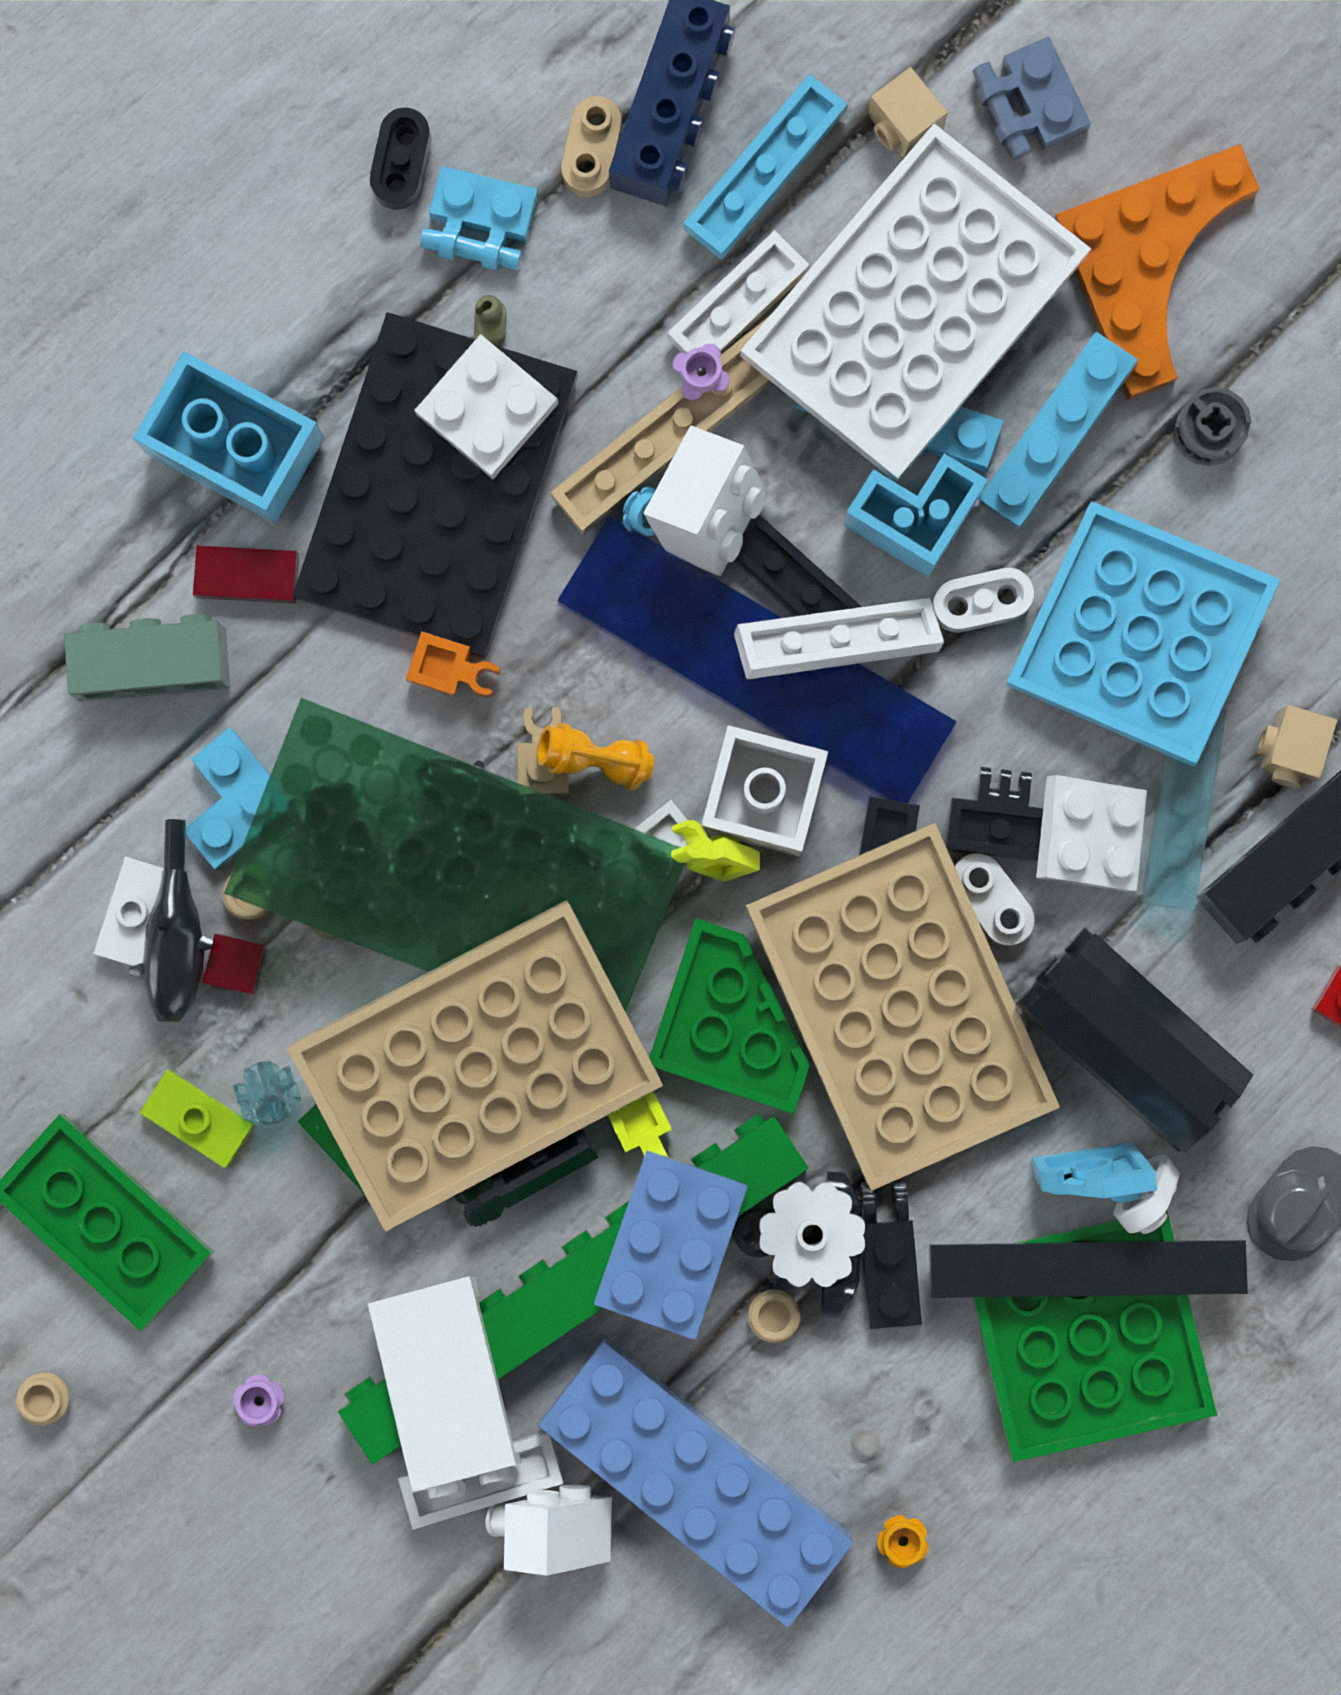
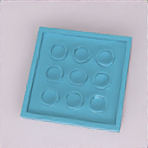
(1143, 633)

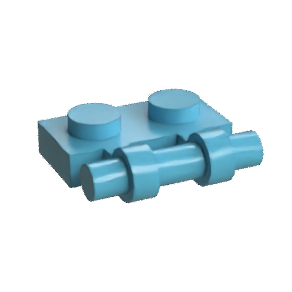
(481, 205)

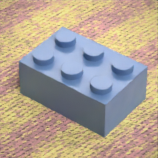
(670, 1244)

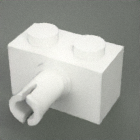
(553, 1530)

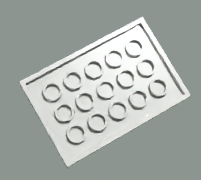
(915, 302)

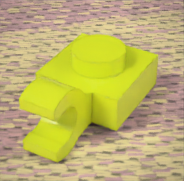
(716, 857)
(641, 1124)

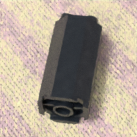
(1134, 1041)

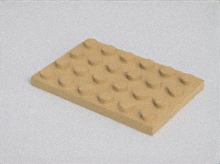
(902, 1006)
(475, 1065)

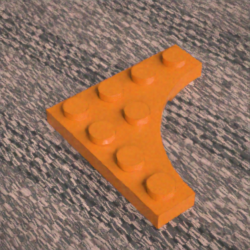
(1136, 250)

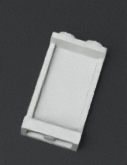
(443, 1387)

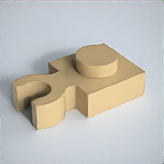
(528, 770)

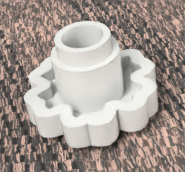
(783, 1234)

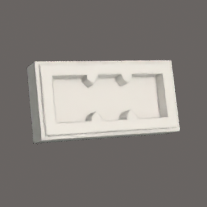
(128, 912)

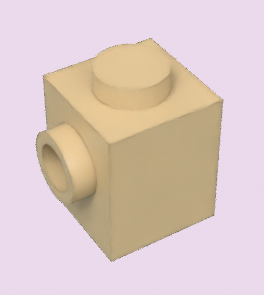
(905, 112)
(1296, 746)

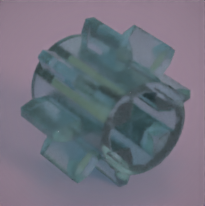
(266, 1093)

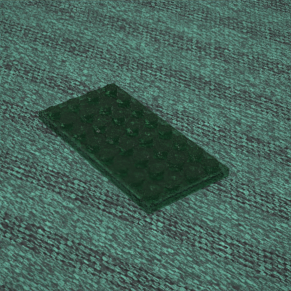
(440, 853)

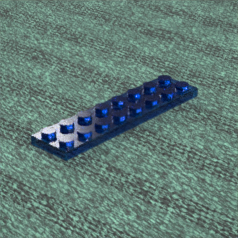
(689, 627)

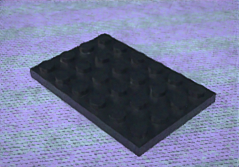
(408, 520)

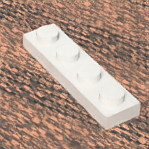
(838, 638)

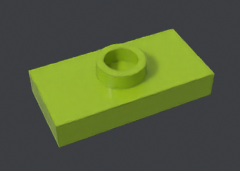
(197, 1118)

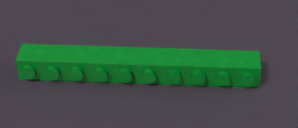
(565, 1293)

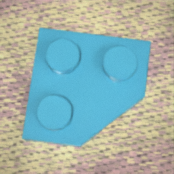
(1096, 1172)

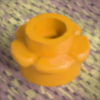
(906, 1555)

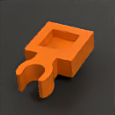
(445, 665)

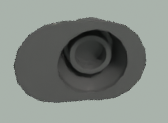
(1298, 1205)

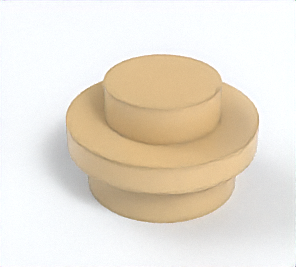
(43, 1399)

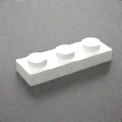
(741, 297)
(538, 1471)

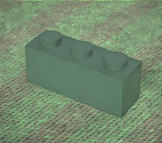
(146, 658)

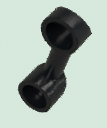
(839, 1295)

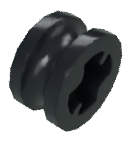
(743, 1227)

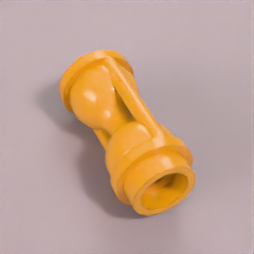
(572, 751)

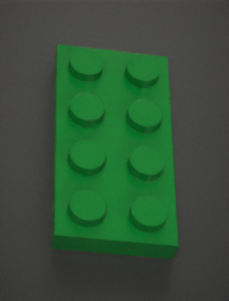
(102, 1222)

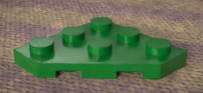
(728, 1024)

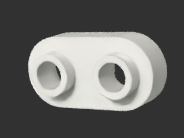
(981, 599)
(994, 898)
(1150, 1210)

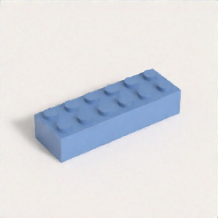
(697, 1481)

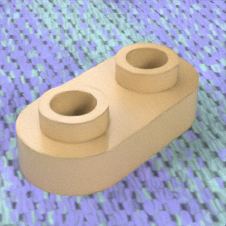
(591, 144)

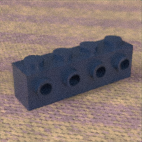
(670, 98)

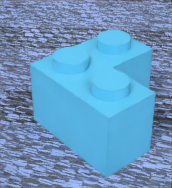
(915, 526)

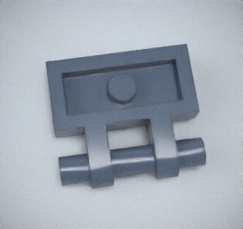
(1044, 93)

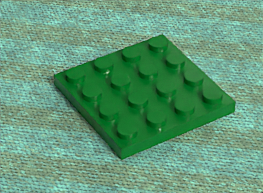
(1092, 1364)

